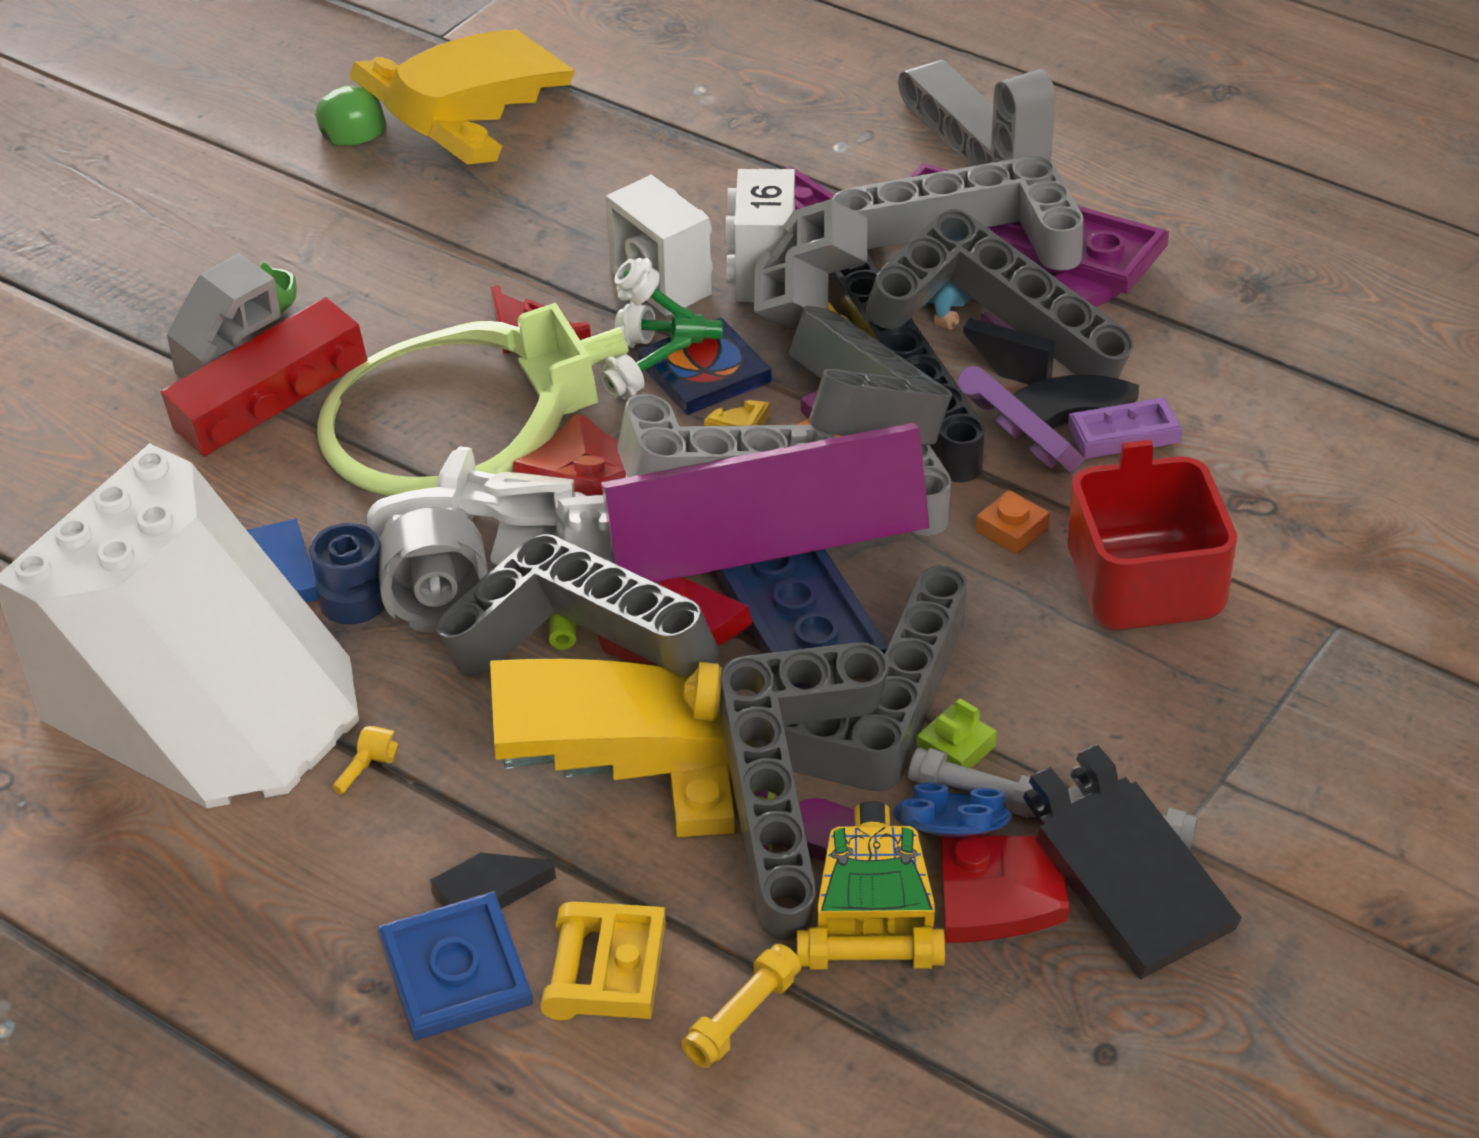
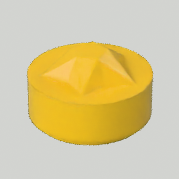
(703, 691)

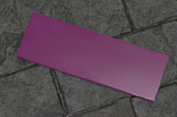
(1113, 247)
(768, 504)

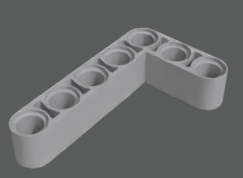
(977, 131)
(992, 193)

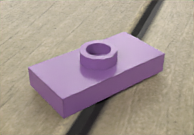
(1105, 429)

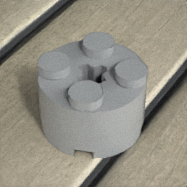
(428, 563)

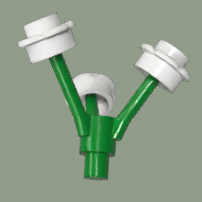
(637, 283)

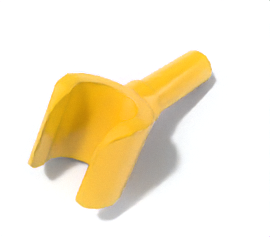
(373, 744)

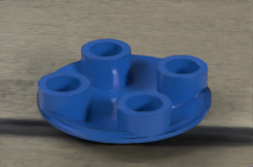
(953, 814)

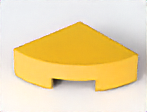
(751, 414)

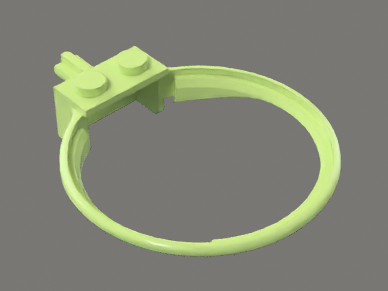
(551, 359)

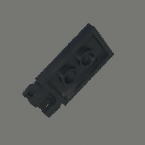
(1128, 864)

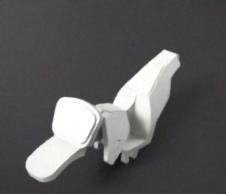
(520, 501)

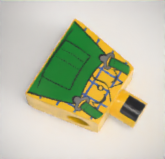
(874, 878)

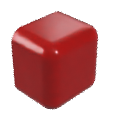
(1150, 540)

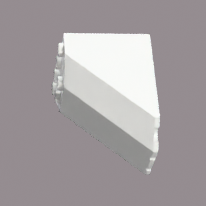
(176, 639)

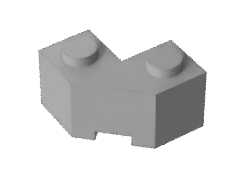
(816, 243)
(221, 311)

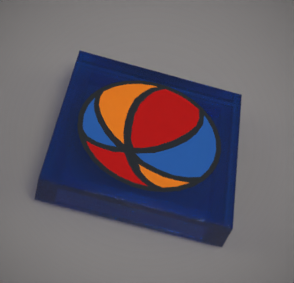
(708, 370)

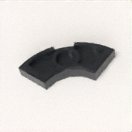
(1063, 395)

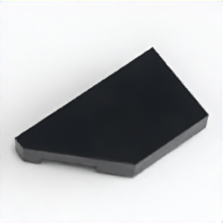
(1012, 352)
(486, 872)

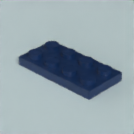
(799, 604)

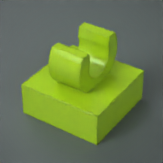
(959, 734)

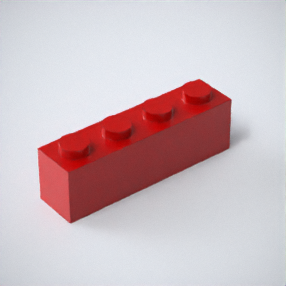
(264, 376)

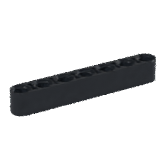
(962, 432)

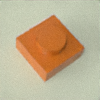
(1012, 521)

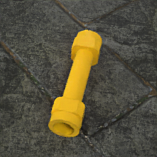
(924, 947)
(710, 1038)

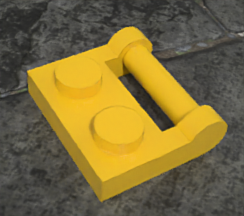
(624, 961)

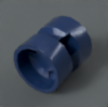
(347, 572)

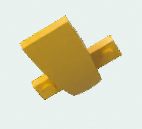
(462, 84)
(620, 718)

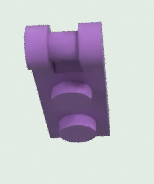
(1018, 418)

